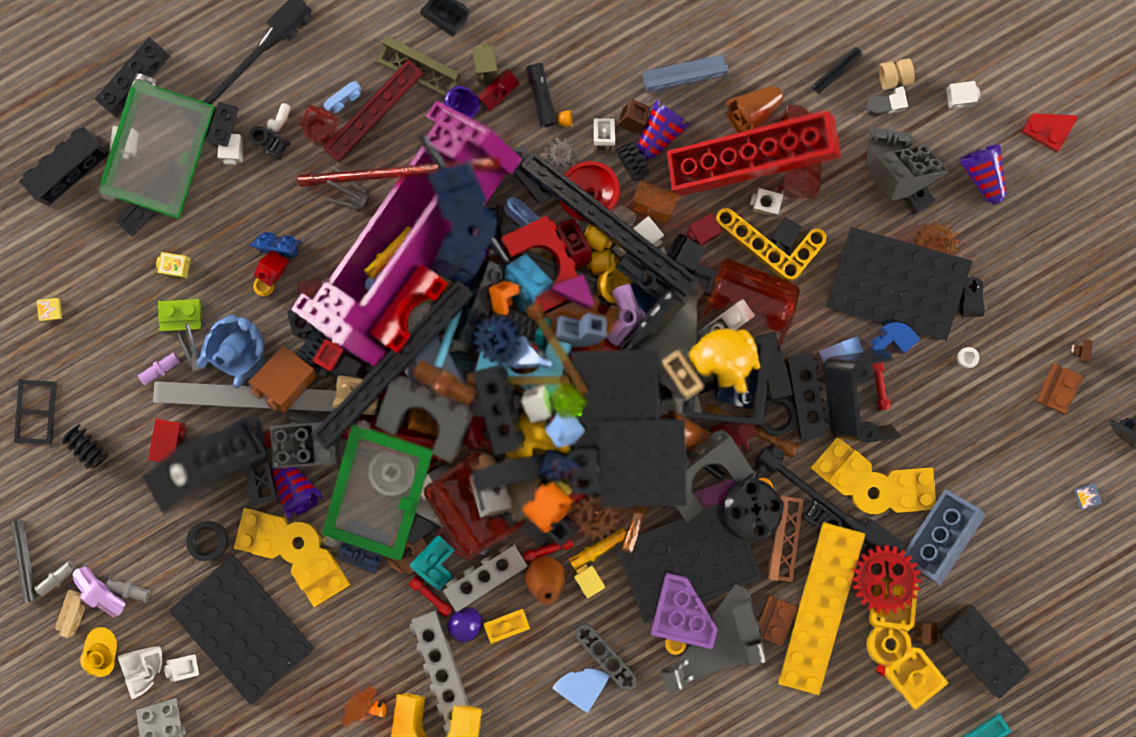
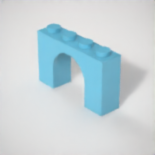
(556, 368)

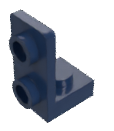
(556, 466)

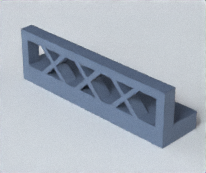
(684, 74)

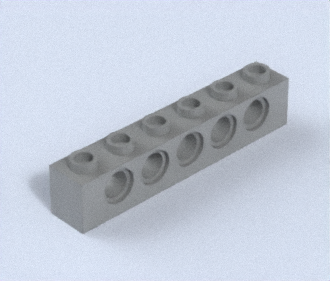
(432, 622)

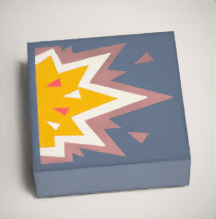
(1087, 496)

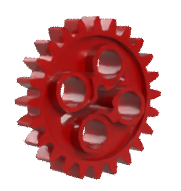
(906, 580)

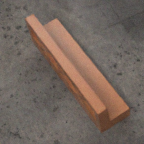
(777, 542)

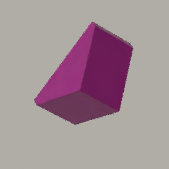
(575, 291)

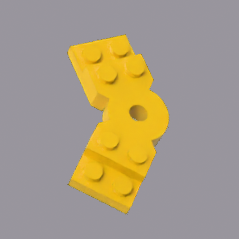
(853, 475)
(312, 566)
(906, 667)

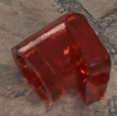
(316, 126)

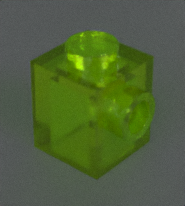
(567, 401)

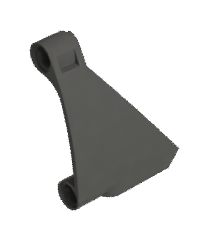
(678, 335)

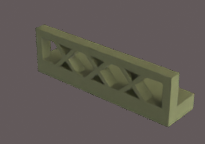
(420, 59)

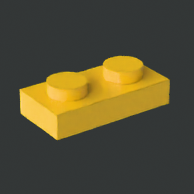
(506, 626)

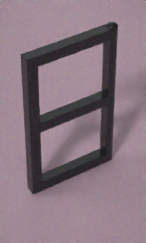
(50, 413)

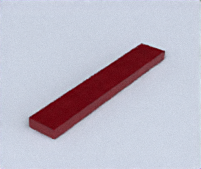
(373, 110)

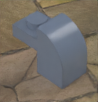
(582, 332)

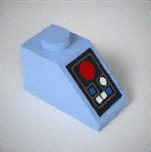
(528, 356)
(563, 431)

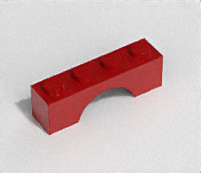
(421, 287)

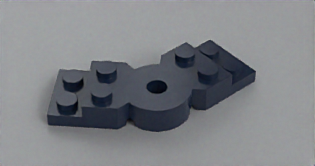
(462, 203)

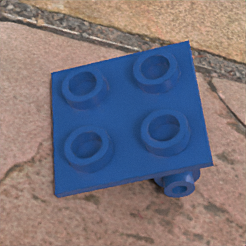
(268, 241)

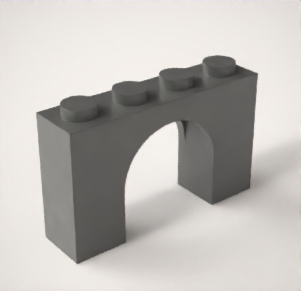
(452, 417)
(717, 449)

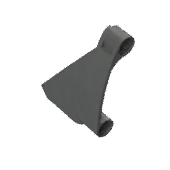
(735, 643)

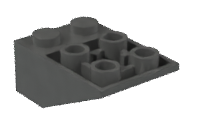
(906, 171)
(297, 447)

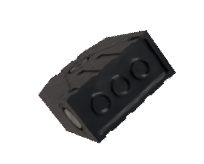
(203, 466)

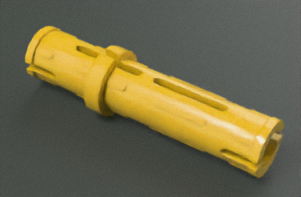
(382, 259)
(597, 549)

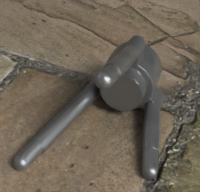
(358, 198)
(192, 359)

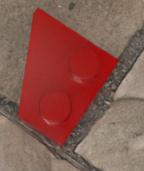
(1049, 129)

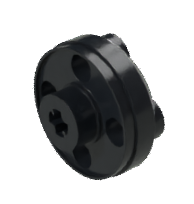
(751, 510)

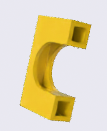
(409, 718)

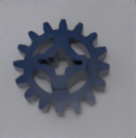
(489, 342)

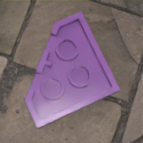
(682, 614)

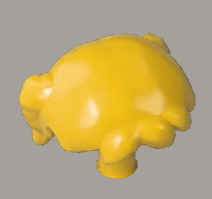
(727, 354)
(536, 440)

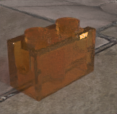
(654, 202)

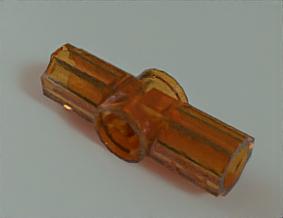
(444, 383)

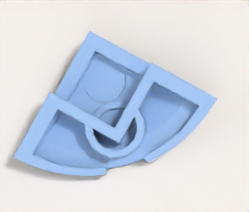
(582, 687)

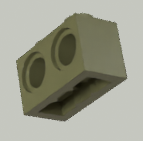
(485, 63)

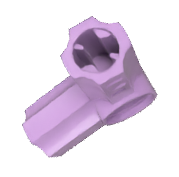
(627, 304)
(97, 593)

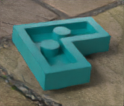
(429, 563)

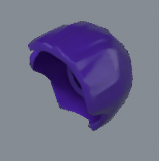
(462, 101)
(465, 624)

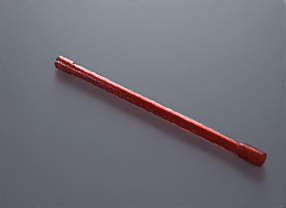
(314, 179)

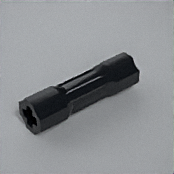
(538, 83)

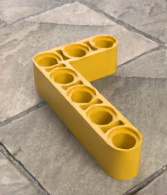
(768, 247)

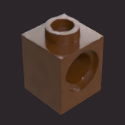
(633, 116)

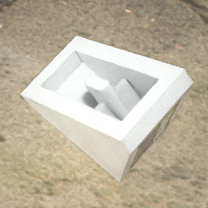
(604, 135)

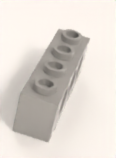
(461, 599)

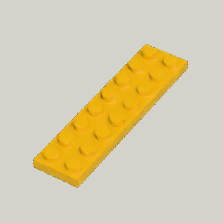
(821, 608)

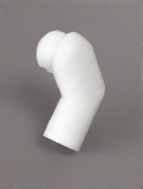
(281, 118)

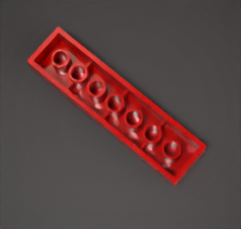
(754, 153)

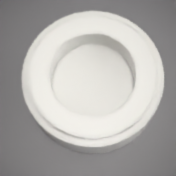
(968, 357)

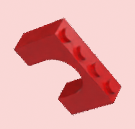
(542, 235)

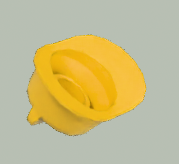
(609, 281)
(99, 652)

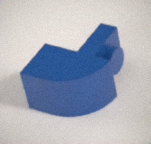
(897, 334)

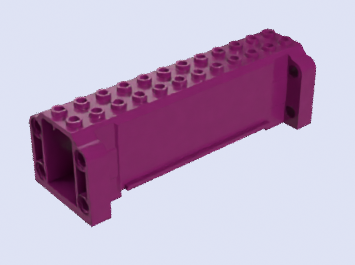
(345, 306)

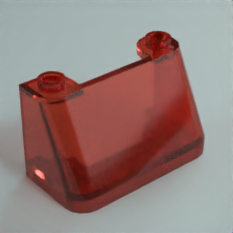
(803, 181)

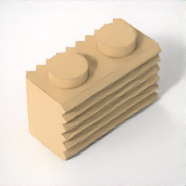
(682, 375)

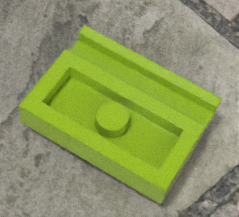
(176, 313)

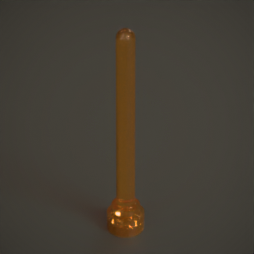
(535, 311)
(526, 380)
(787, 447)

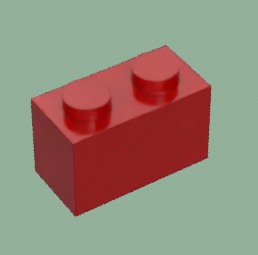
(166, 438)

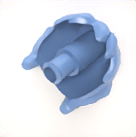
(234, 348)

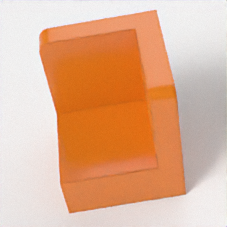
(501, 296)

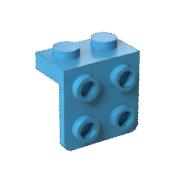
(530, 279)

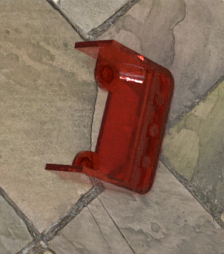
(761, 292)
(460, 514)

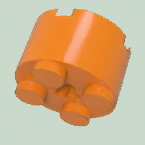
(548, 506)

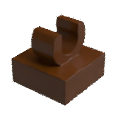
(1085, 350)
(929, 633)

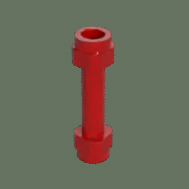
(883, 403)
(531, 554)
(417, 584)

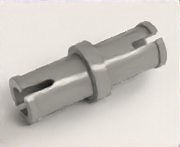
(55, 578)
(128, 590)

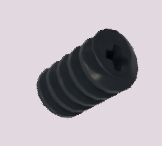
(84, 448)

